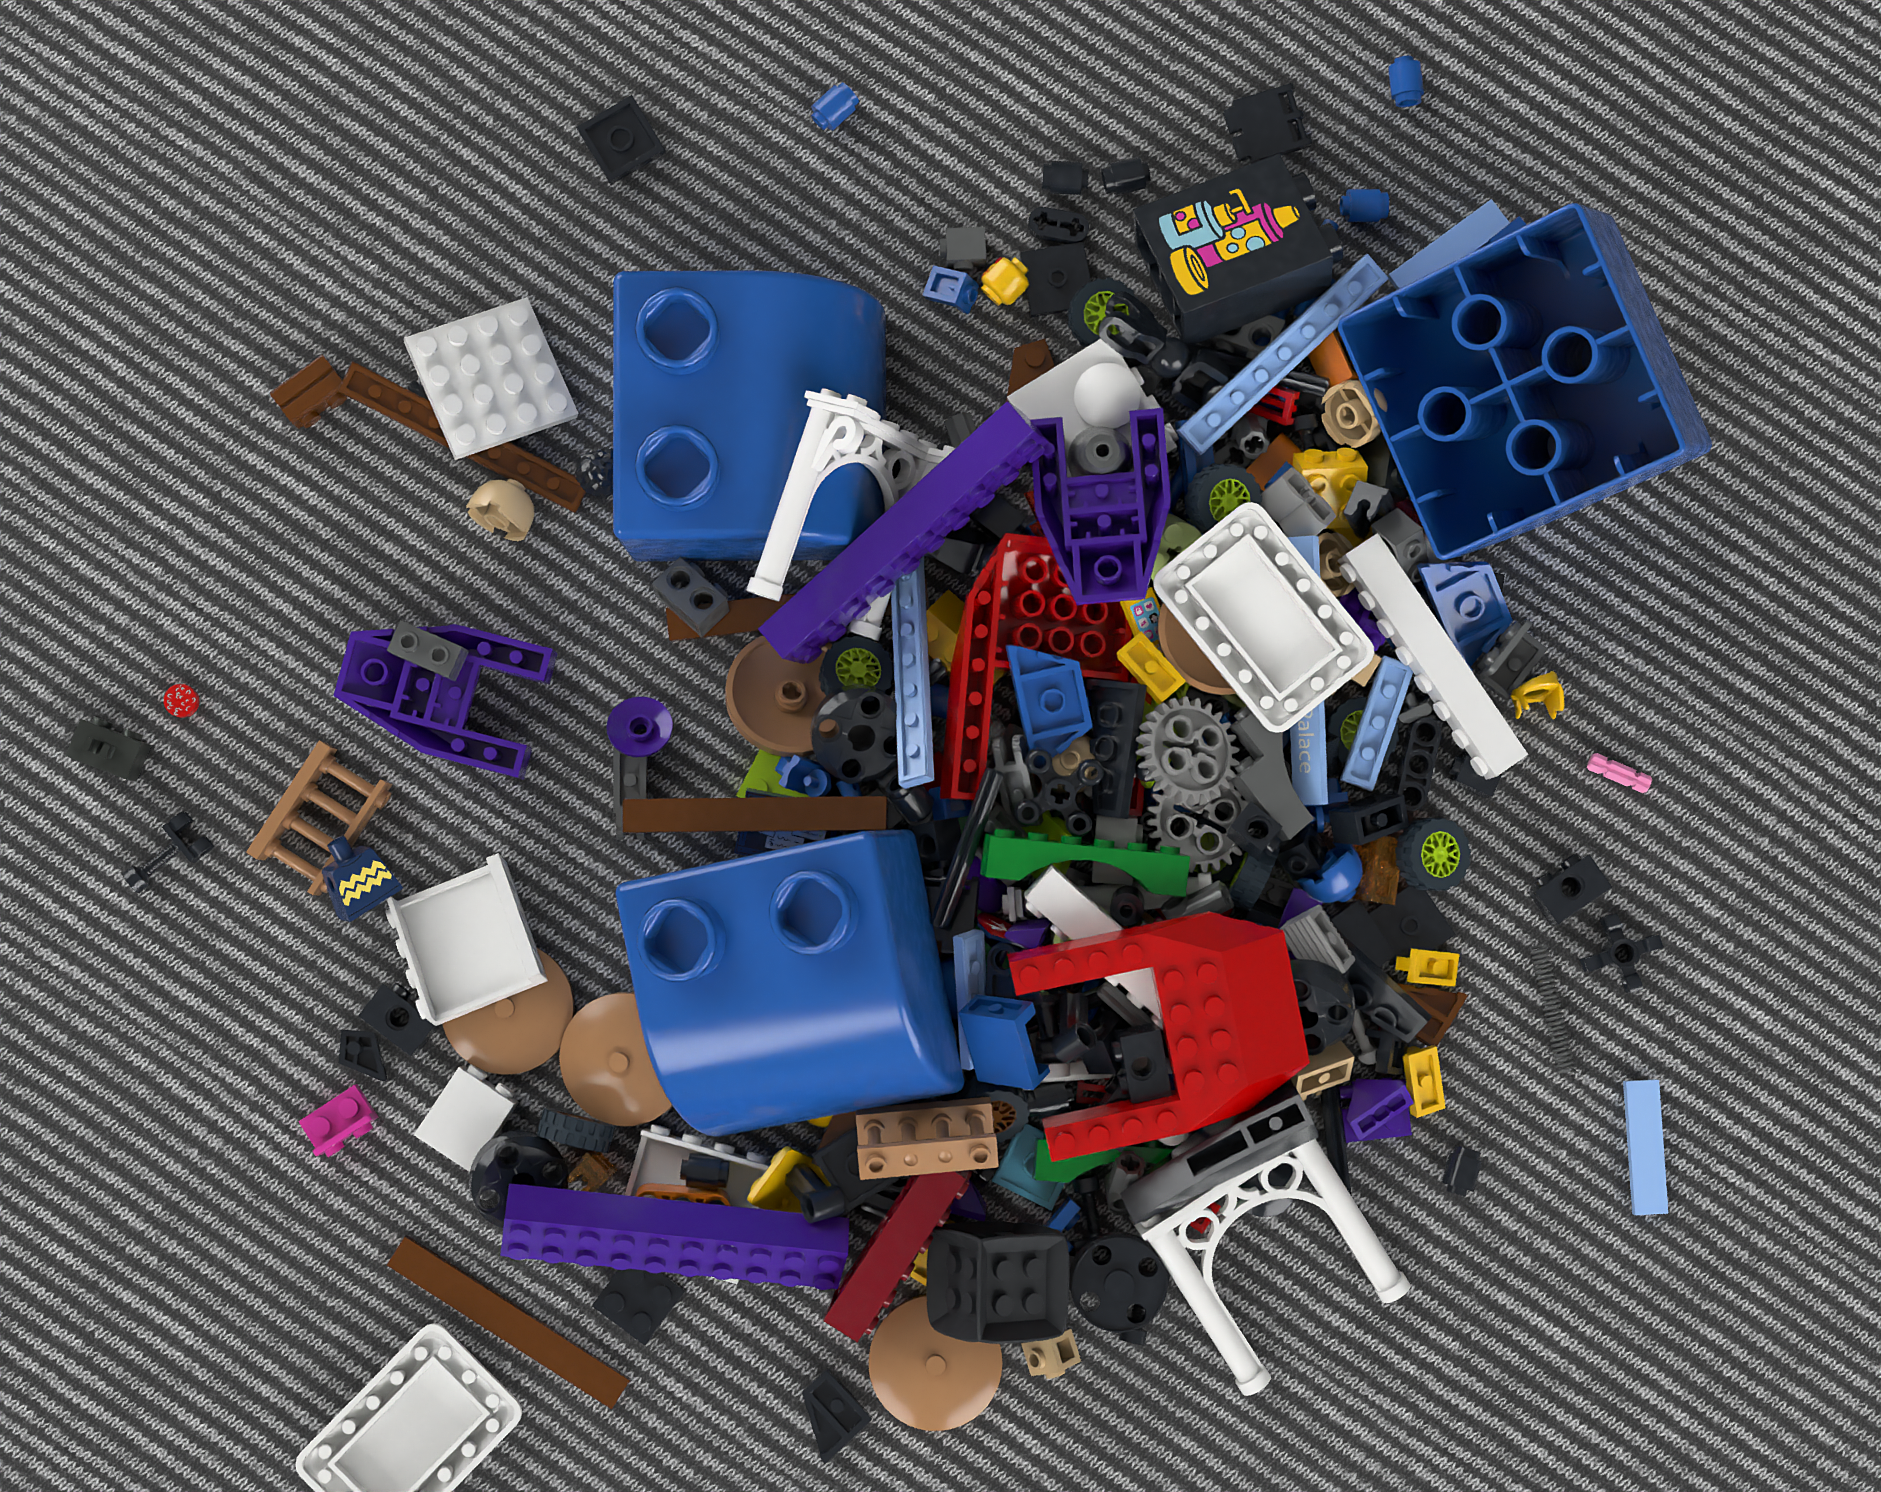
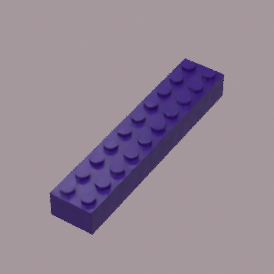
(904, 535)
(673, 1237)

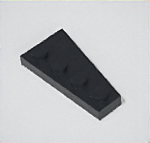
(1116, 719)
(1383, 998)

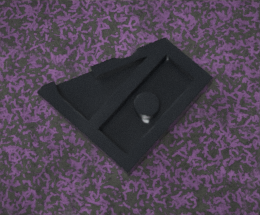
(833, 1414)

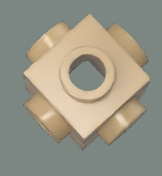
(1051, 1355)

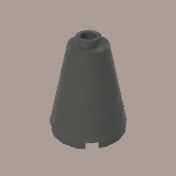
(1084, 460)

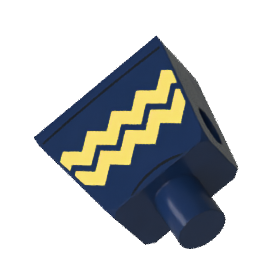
(357, 879)

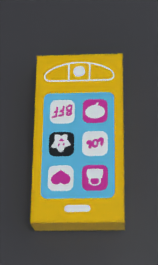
(1143, 616)

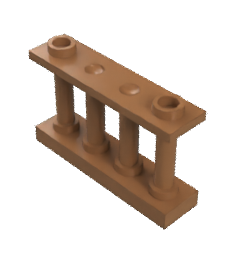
(304, 789)
(926, 1121)

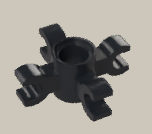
(1613, 929)

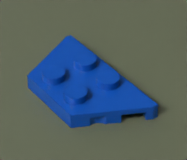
(1467, 604)
(1048, 699)

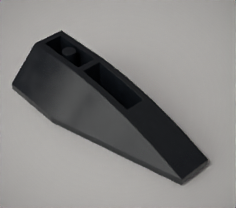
(1222, 1153)

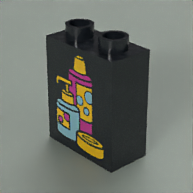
(1236, 248)

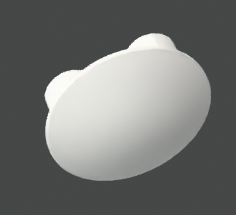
(1106, 395)

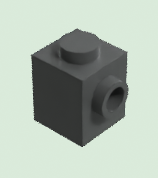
(964, 248)

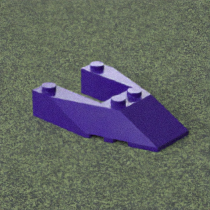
(1105, 524)
(432, 709)

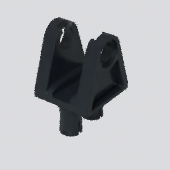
(1000, 984)

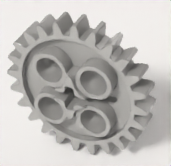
(1184, 778)
(1190, 839)

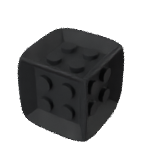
(998, 1282)

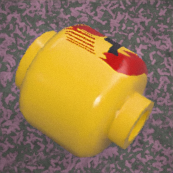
(1005, 280)

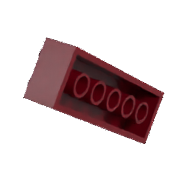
(892, 1251)

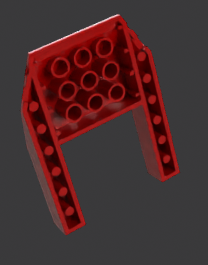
(1029, 605)
(1223, 1015)

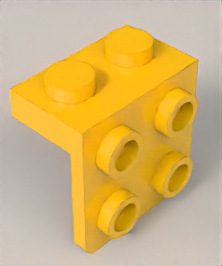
(1332, 477)
(770, 1190)

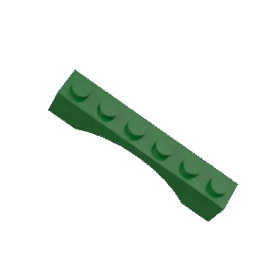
(1016, 857)
(1070, 1168)

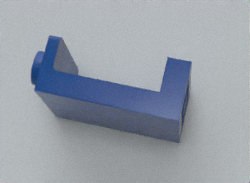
(1000, 1041)

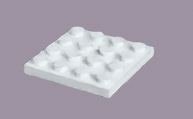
(490, 378)

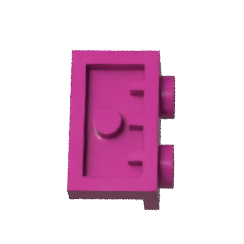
(337, 1120)

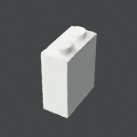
(466, 1115)

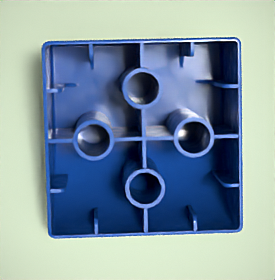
(1524, 382)
(717, 408)
(791, 983)

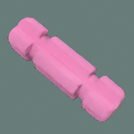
(1619, 773)

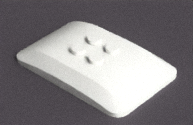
(1263, 617)
(414, 1423)

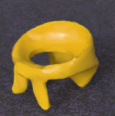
(1543, 689)

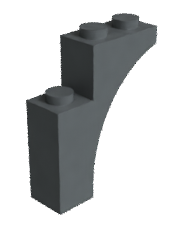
(1265, 776)

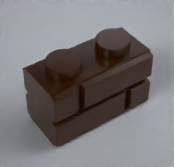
(309, 393)

